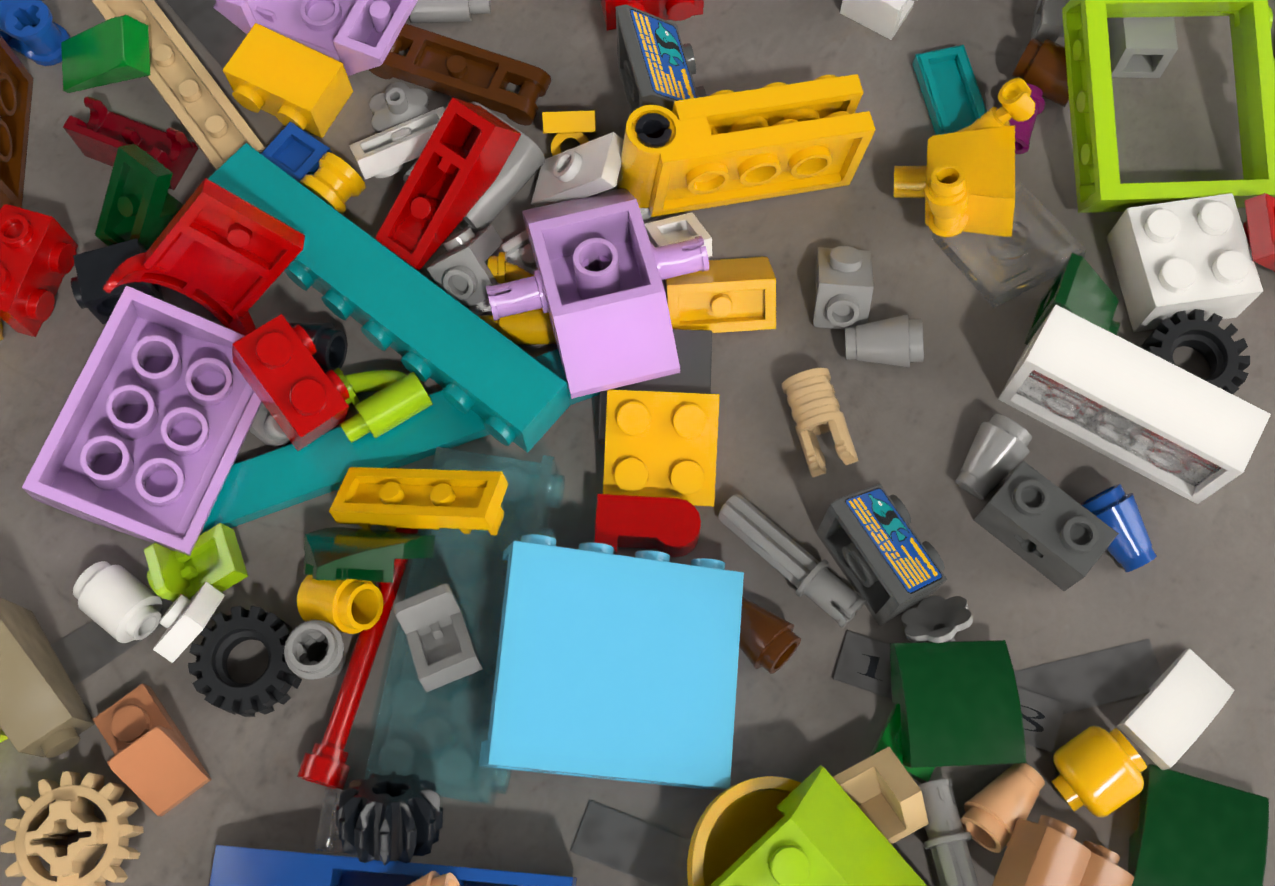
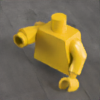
(971, 171)

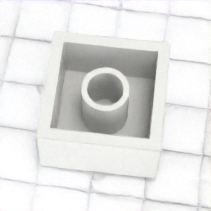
(1183, 259)

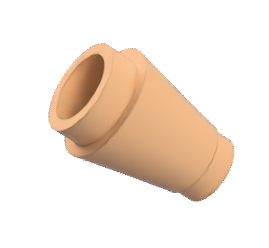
(996, 808)

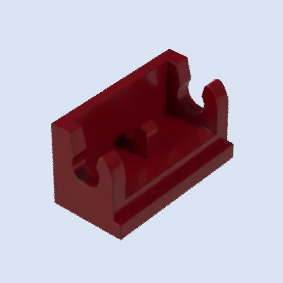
(109, 130)

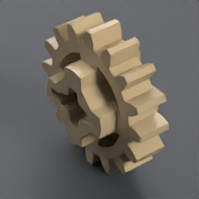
(70, 814)

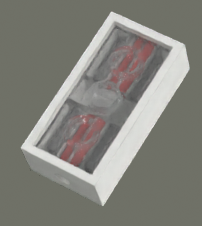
(1134, 406)

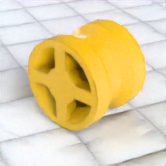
(334, 182)

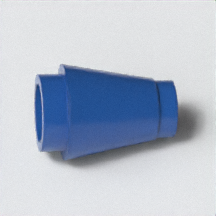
(1120, 512)

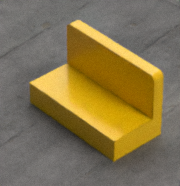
(725, 298)

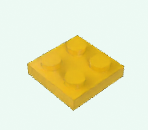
(661, 445)

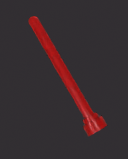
(328, 760)

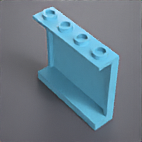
(615, 666)

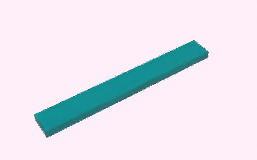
(294, 476)

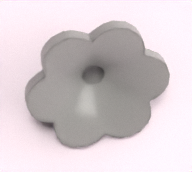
(397, 106)
(937, 619)

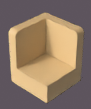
(885, 794)

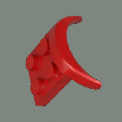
(217, 255)

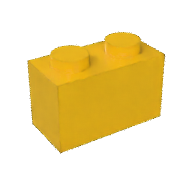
(287, 80)

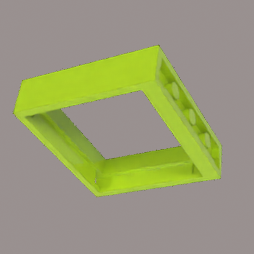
(1094, 112)

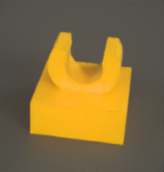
(568, 125)

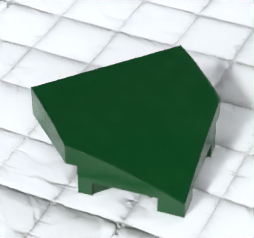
(361, 553)

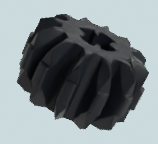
(389, 817)

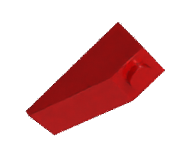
(447, 180)

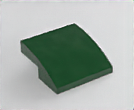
(957, 703)
(1197, 833)

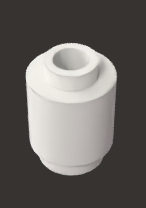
(118, 602)

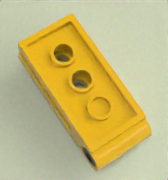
(745, 145)

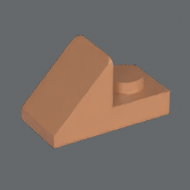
(150, 751)

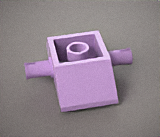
(601, 290)

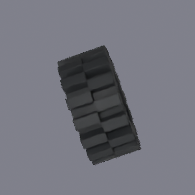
(1207, 339)
(214, 651)

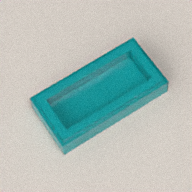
(949, 88)

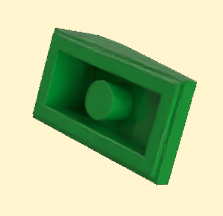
(106, 54)

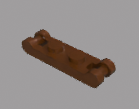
(465, 73)

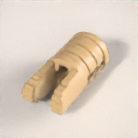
(817, 413)

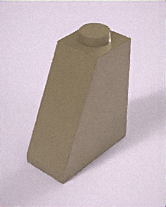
(37, 698)

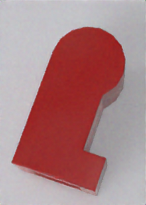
(647, 523)

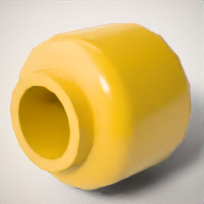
(1098, 771)

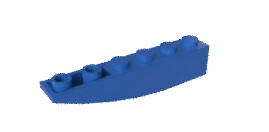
(285, 868)

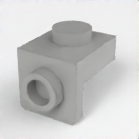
(462, 266)
(842, 287)
(438, 637)

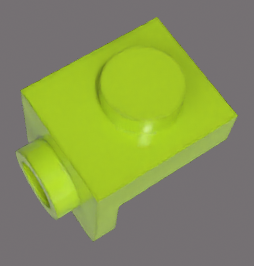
(213, 560)

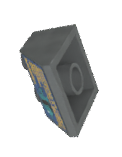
(653, 60)
(880, 552)

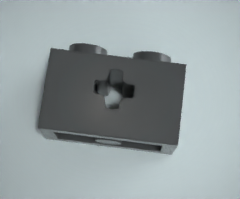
(1045, 527)

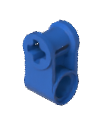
(31, 32)

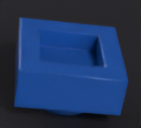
(295, 152)

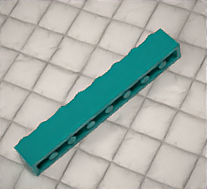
(404, 308)

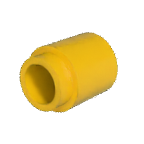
(345, 604)

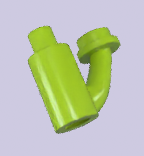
(397, 401)

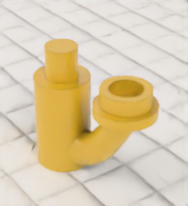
(522, 328)

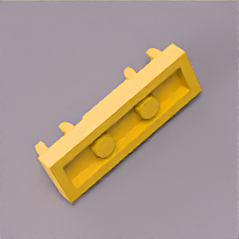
(421, 499)

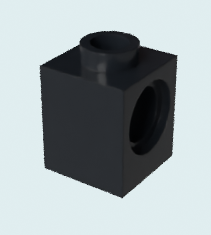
(93, 271)

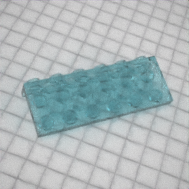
(443, 729)

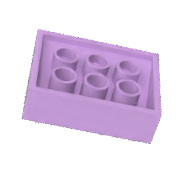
(148, 425)

